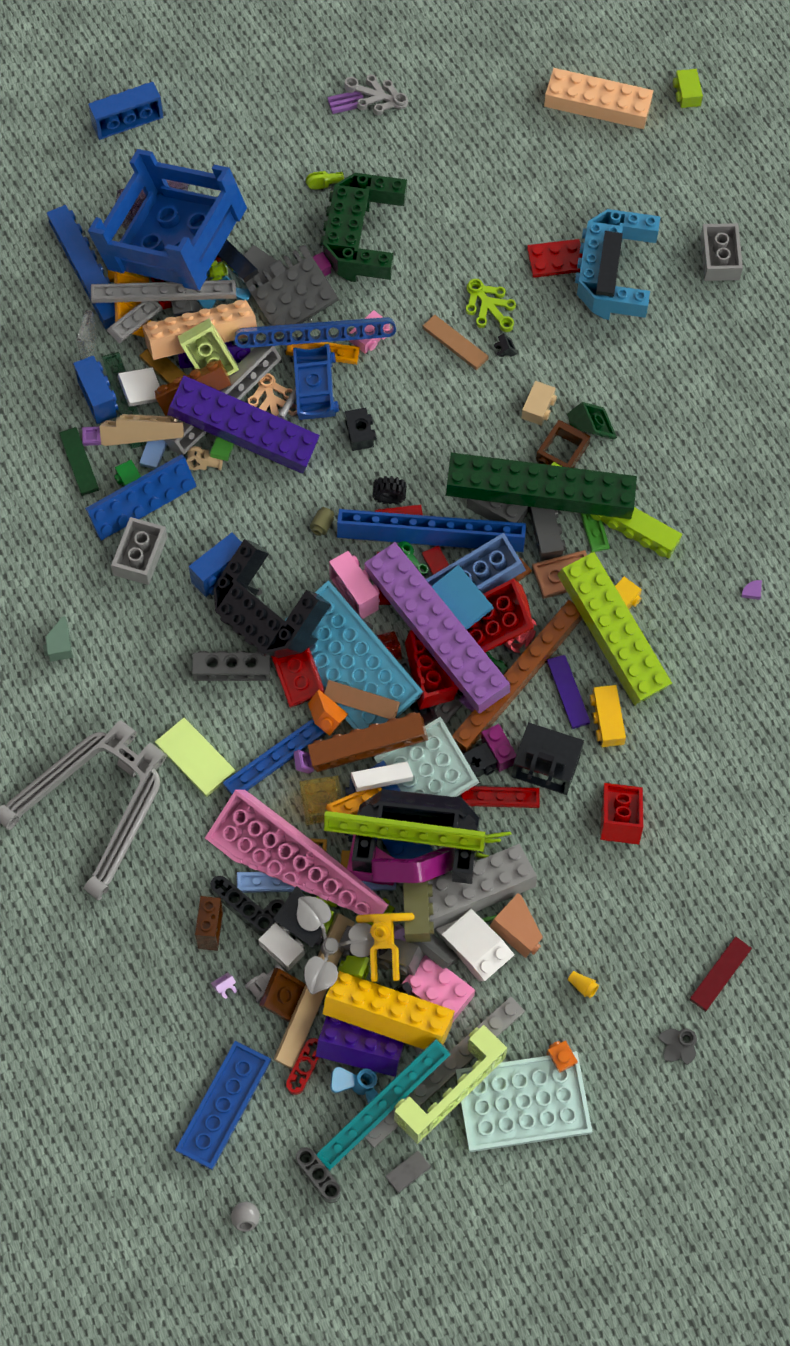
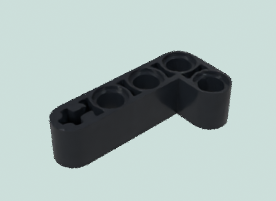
(244, 904)

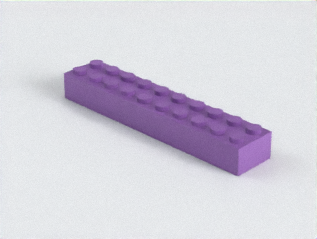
(437, 628)

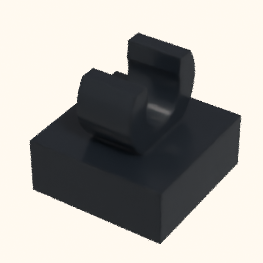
(507, 346)

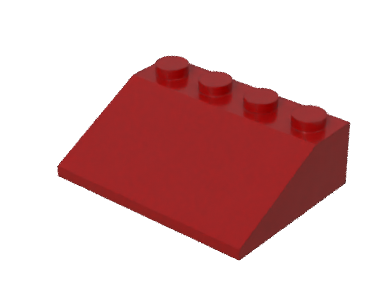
(506, 620)

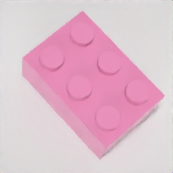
(354, 584)
(440, 986)

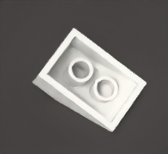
(477, 945)

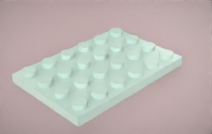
(525, 1104)

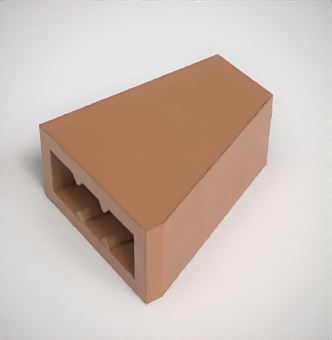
(518, 927)

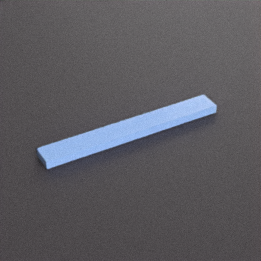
(260, 882)

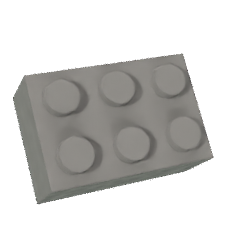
(721, 252)
(139, 551)

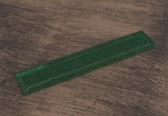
(114, 365)

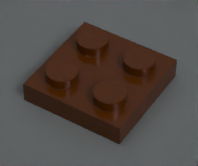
(282, 994)

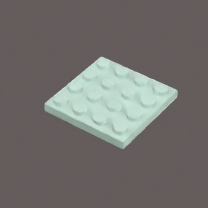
(435, 764)

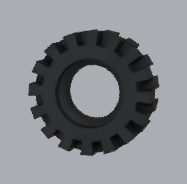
(389, 490)

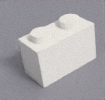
(282, 946)

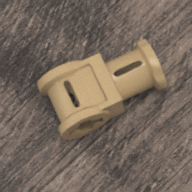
(202, 459)

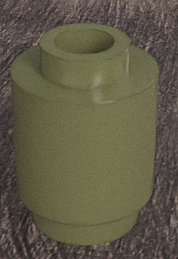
(322, 521)

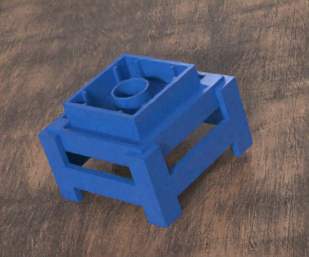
(174, 229)

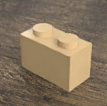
(538, 403)

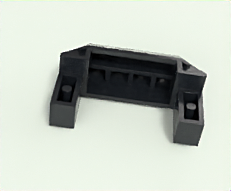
(253, 619)
(422, 809)

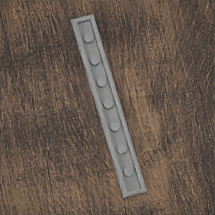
(161, 291)

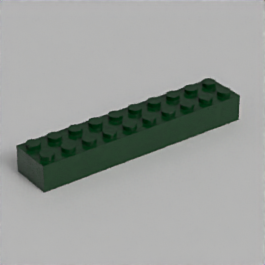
(541, 485)

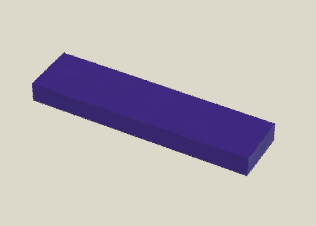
(568, 691)

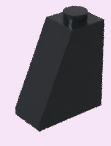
(287, 919)

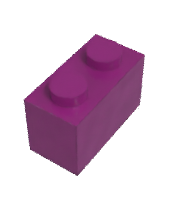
(499, 746)

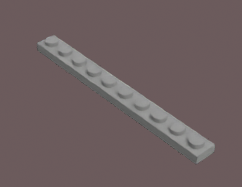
(459, 1058)

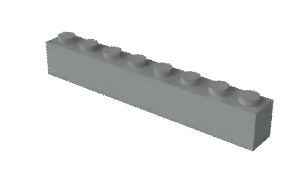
(250, 372)

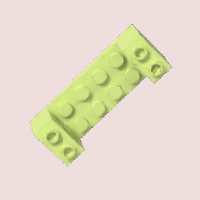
(490, 1054)

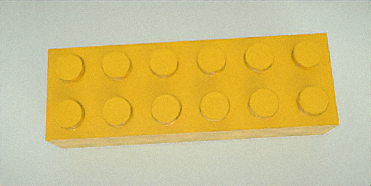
(387, 1011)

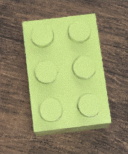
(205, 345)

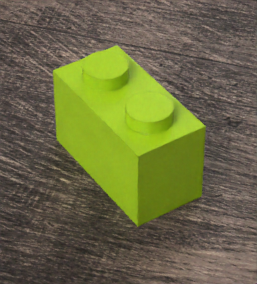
(688, 88)

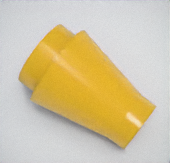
(585, 985)

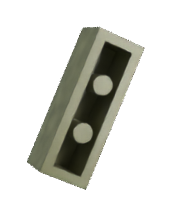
(417, 902)

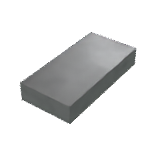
(408, 1171)

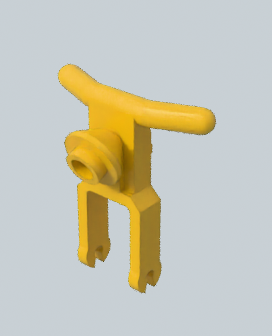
(383, 936)

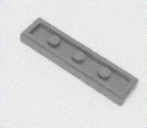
(134, 320)

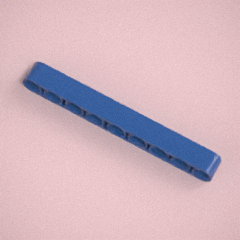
(323, 327)

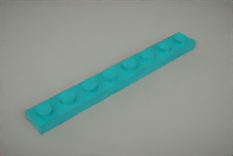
(382, 1104)

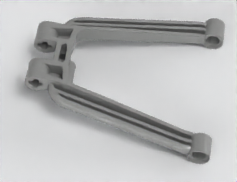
(116, 744)

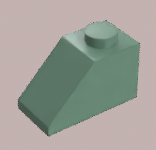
(58, 642)

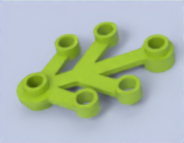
(490, 304)

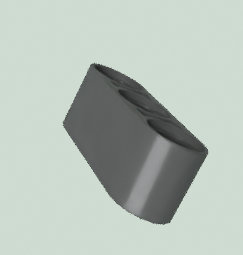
(316, 1165)

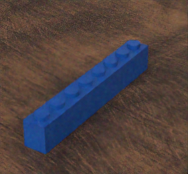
(81, 258)

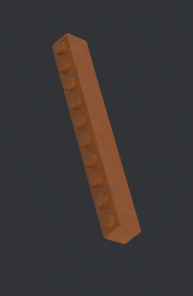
(520, 674)

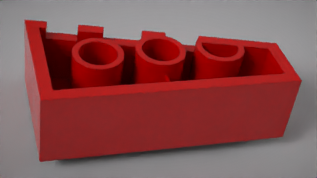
(428, 674)

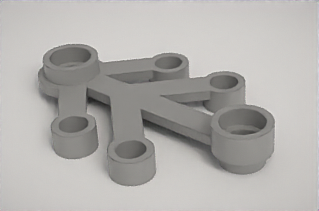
(396, 99)

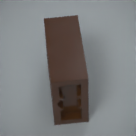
(569, 433)
(208, 921)

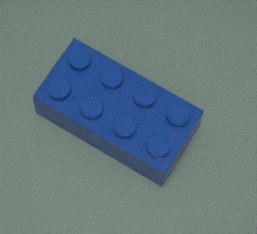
(125, 110)

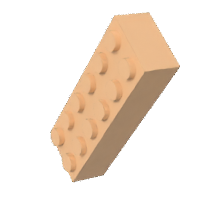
(598, 98)
(162, 336)

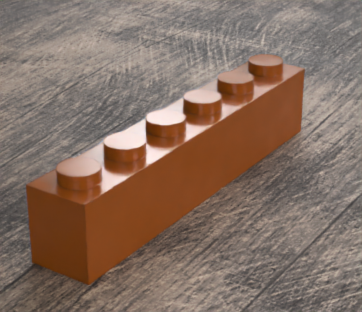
(367, 742)

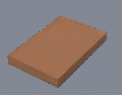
(547, 572)

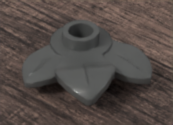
(676, 1047)

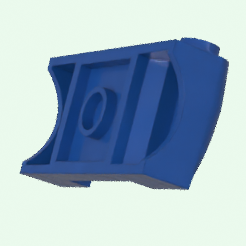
(314, 383)

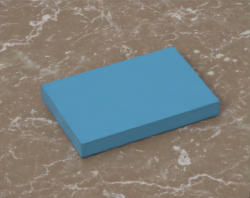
(462, 597)

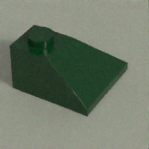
(591, 420)

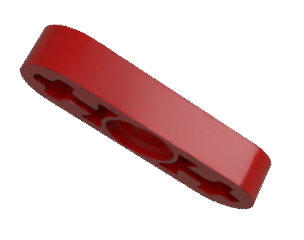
(293, 1077)

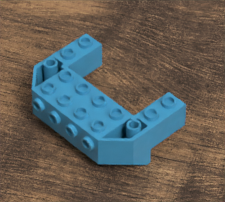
(625, 300)

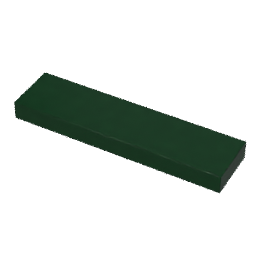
(79, 461)

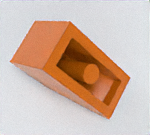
(326, 712)

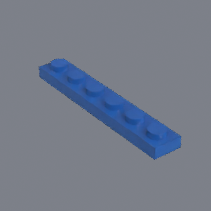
(274, 758)

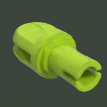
(322, 179)

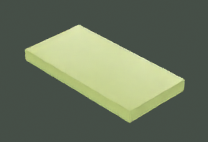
(195, 757)

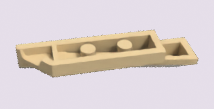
(139, 428)

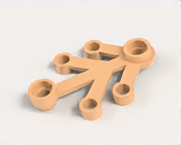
(271, 400)

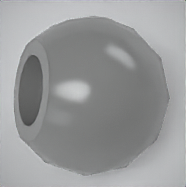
(245, 1216)

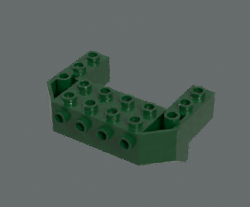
(345, 224)

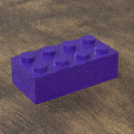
(359, 1047)

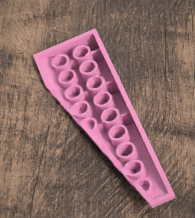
(268, 843)

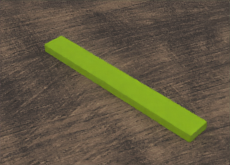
(404, 831)

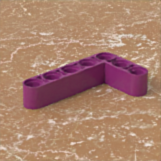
(413, 870)

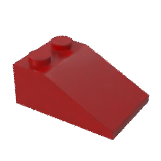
(621, 813)

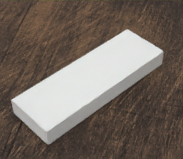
(381, 776)

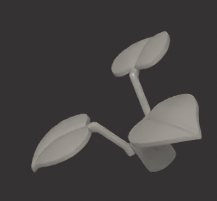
(318, 972)

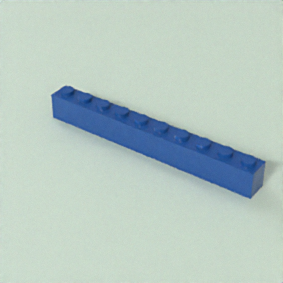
(426, 529)

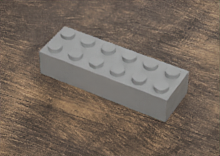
(493, 881)

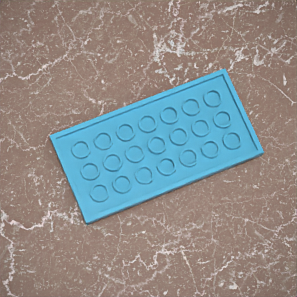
(357, 658)

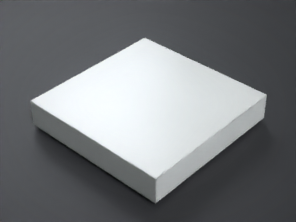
(139, 386)

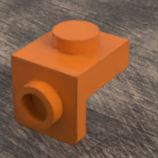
(561, 1055)

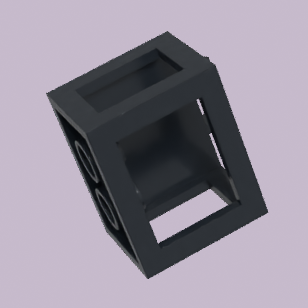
(547, 754)

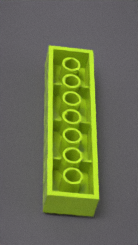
(614, 628)

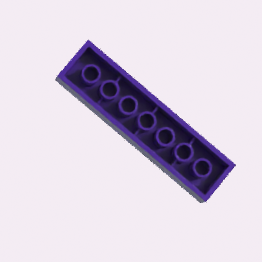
(243, 424)

